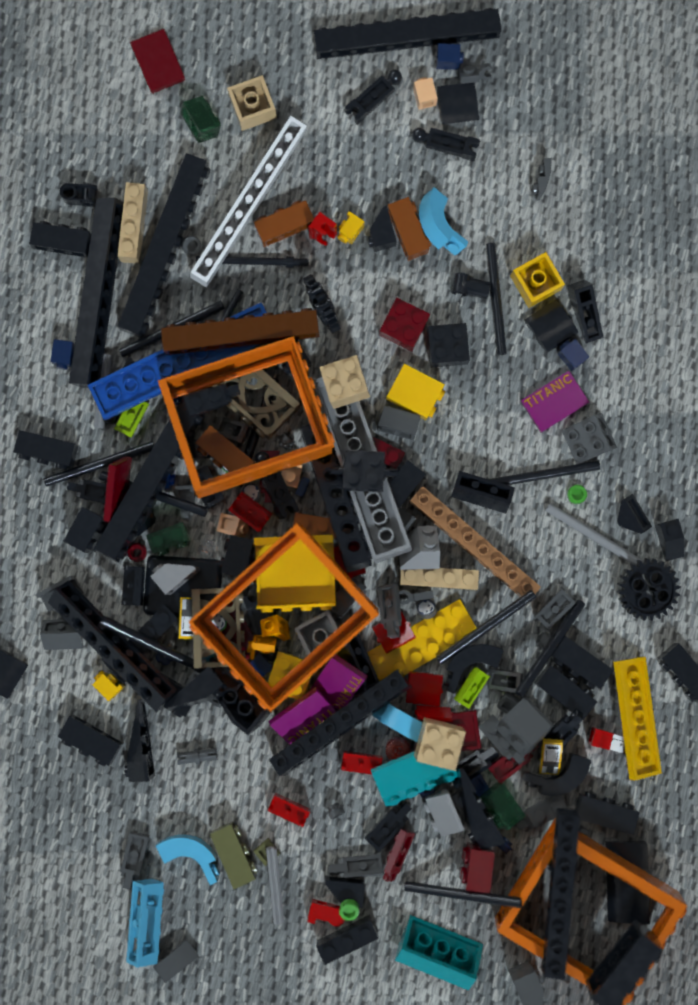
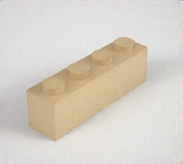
(132, 223)
(440, 578)

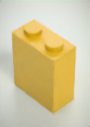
(416, 392)

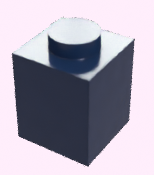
(449, 56)
(62, 354)
(572, 354)

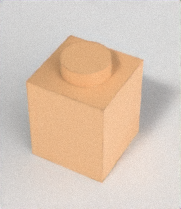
(425, 93)

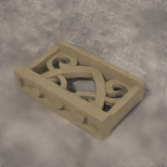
(282, 400)
(199, 649)

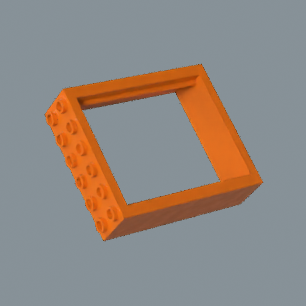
(235, 367)
(214, 639)
(609, 861)

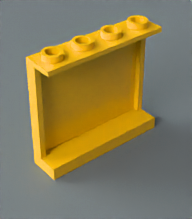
(295, 578)

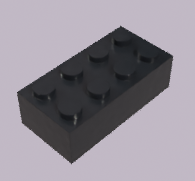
(624, 965)

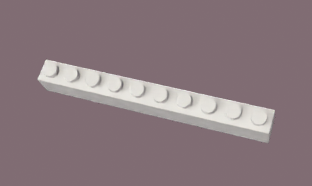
(248, 202)

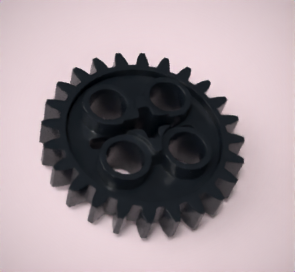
(321, 303)
(664, 582)

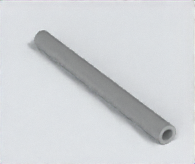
(592, 534)

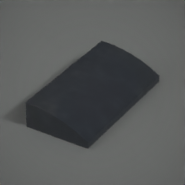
(623, 900)

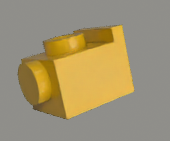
(350, 229)
(107, 685)

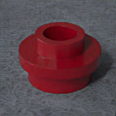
(132, 548)

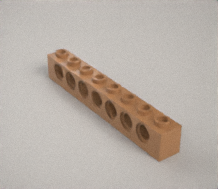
(473, 543)

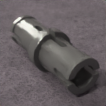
(197, 756)

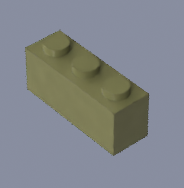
(234, 854)

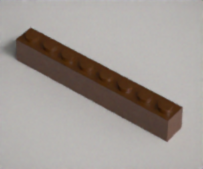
(239, 332)

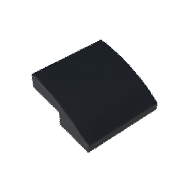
(458, 103)
(551, 326)
(10, 672)

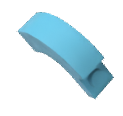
(435, 224)
(399, 721)
(192, 847)

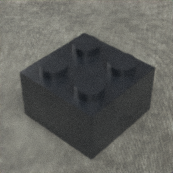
(448, 345)
(86, 531)
(238, 555)

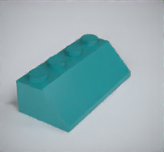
(407, 778)
(439, 952)

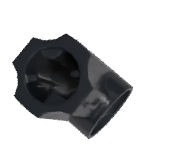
(466, 286)

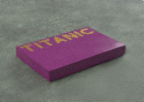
(554, 401)
(339, 681)
(302, 716)

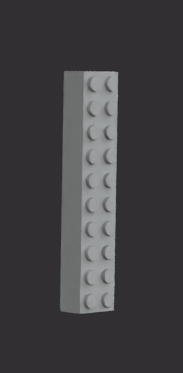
(375, 510)

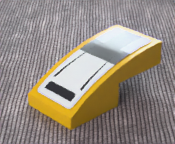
(185, 615)
(551, 756)

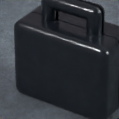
(207, 578)

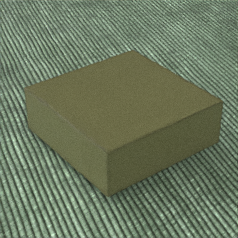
(260, 851)

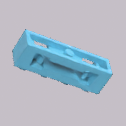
(145, 922)

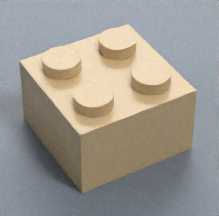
(252, 103)
(344, 382)
(439, 744)

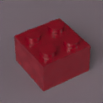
(404, 324)
(477, 868)

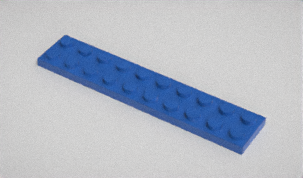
(140, 380)

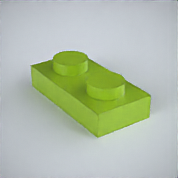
(130, 419)
(471, 687)

